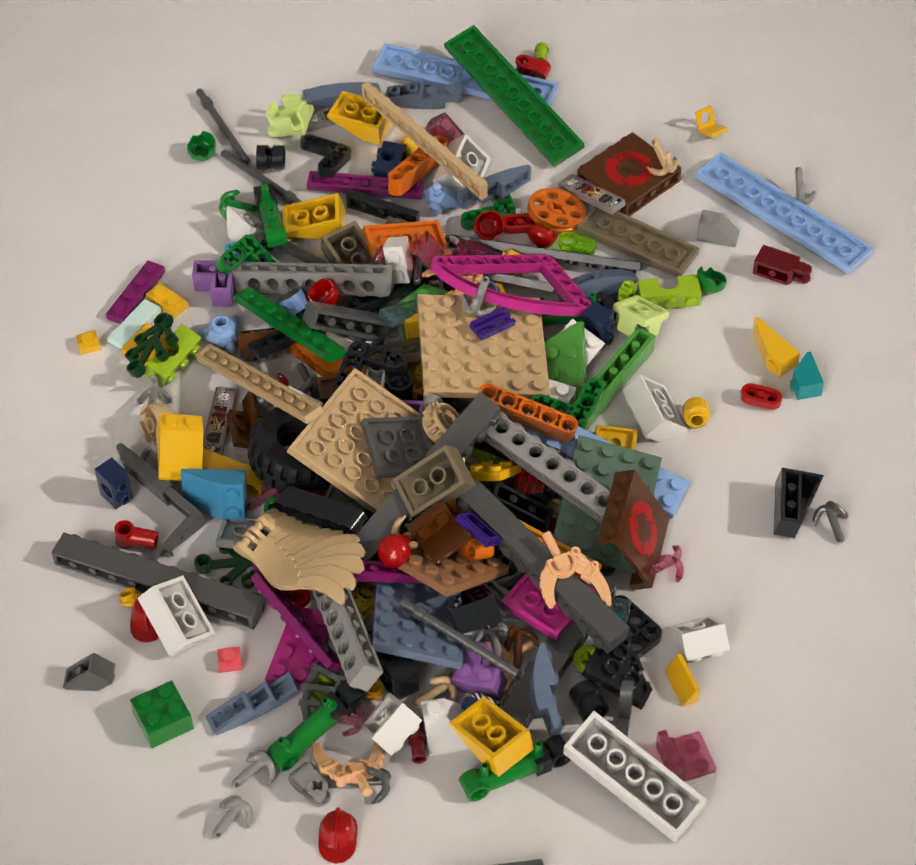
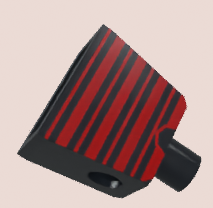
(532, 487)

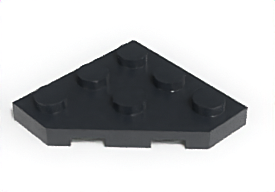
(619, 664)

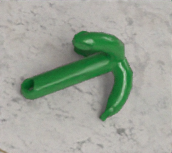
(228, 200)

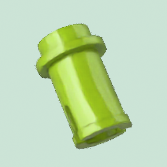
(541, 50)

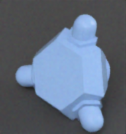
(440, 198)
(222, 332)

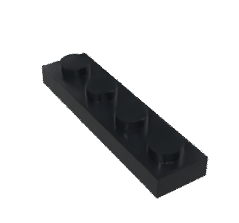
(379, 207)

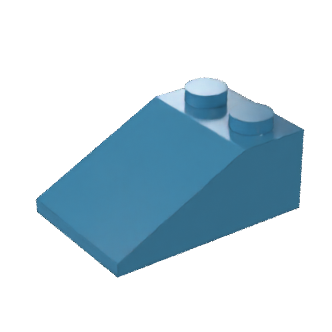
(216, 492)

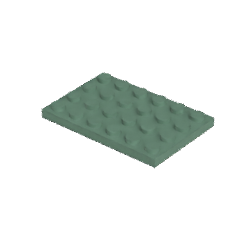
(602, 462)

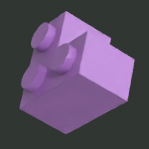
(220, 285)
(479, 676)

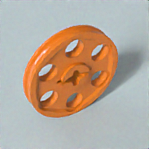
(556, 210)

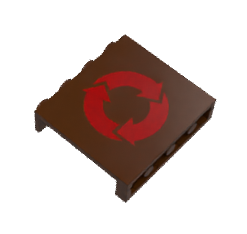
(624, 173)
(635, 525)

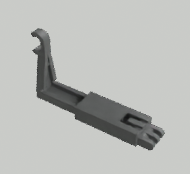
(166, 493)

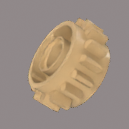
(438, 419)

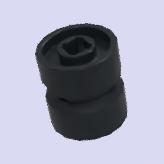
(270, 157)
(400, 385)
(588, 698)

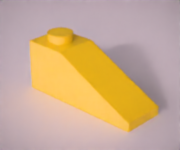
(776, 352)

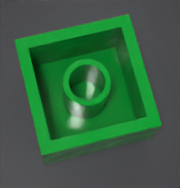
(161, 714)

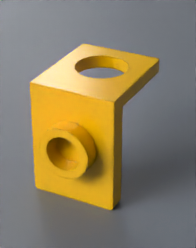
(709, 128)

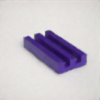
(489, 321)
(478, 529)

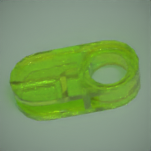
(580, 243)

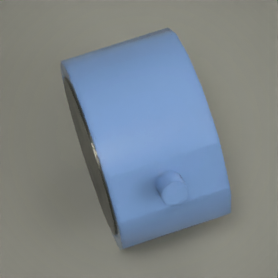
(293, 301)

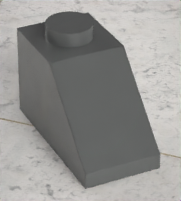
(90, 674)

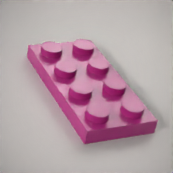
(292, 652)

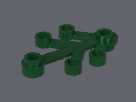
(163, 323)
(238, 562)

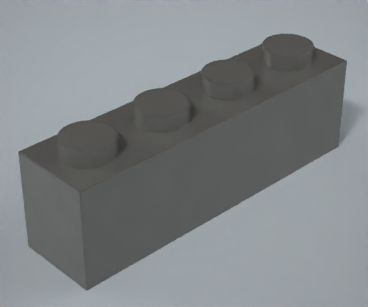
(345, 321)

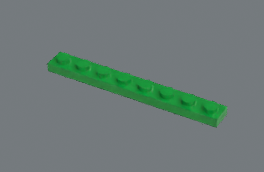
(290, 325)

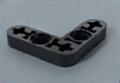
(334, 154)
(365, 358)
(640, 632)

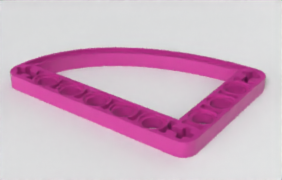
(575, 302)

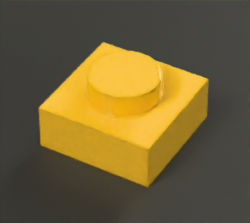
(88, 342)

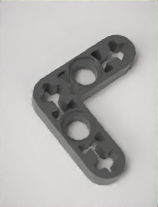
(625, 706)

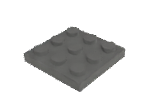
(395, 443)

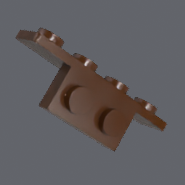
(242, 422)

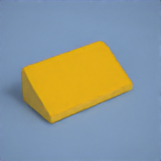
(682, 681)

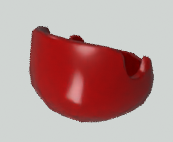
(489, 225)
(541, 237)
(323, 292)
(394, 550)

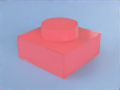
(229, 659)

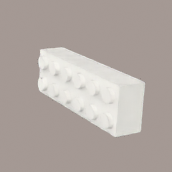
(634, 776)

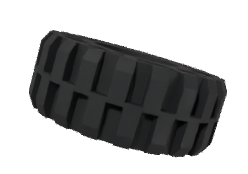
(270, 458)

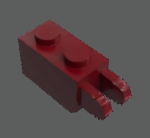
(780, 266)

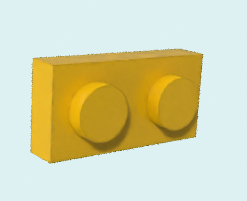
(167, 300)

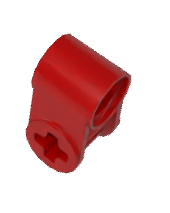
(532, 67)

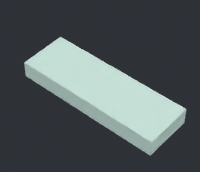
(133, 323)

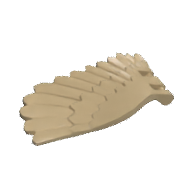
(303, 555)

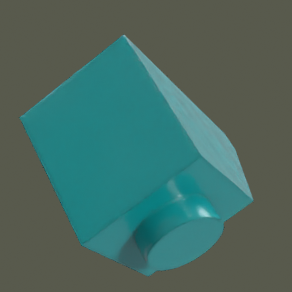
(806, 379)

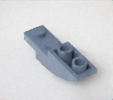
(420, 97)
(603, 282)
(541, 691)

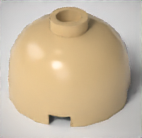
(150, 418)

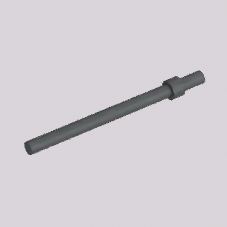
(208, 104)
(288, 196)
(422, 614)

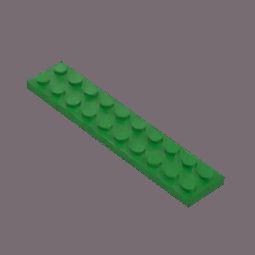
(514, 96)

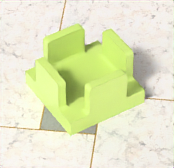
(291, 118)
(639, 311)

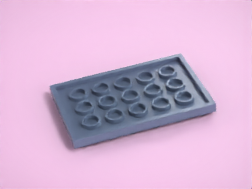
(402, 635)

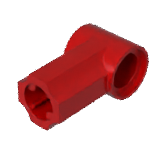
(129, 535)

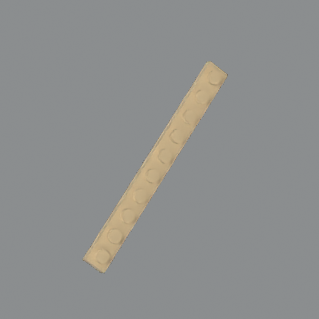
(425, 141)
(259, 383)

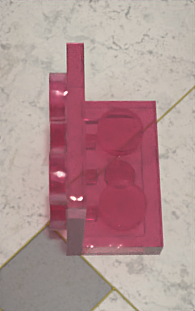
(685, 755)

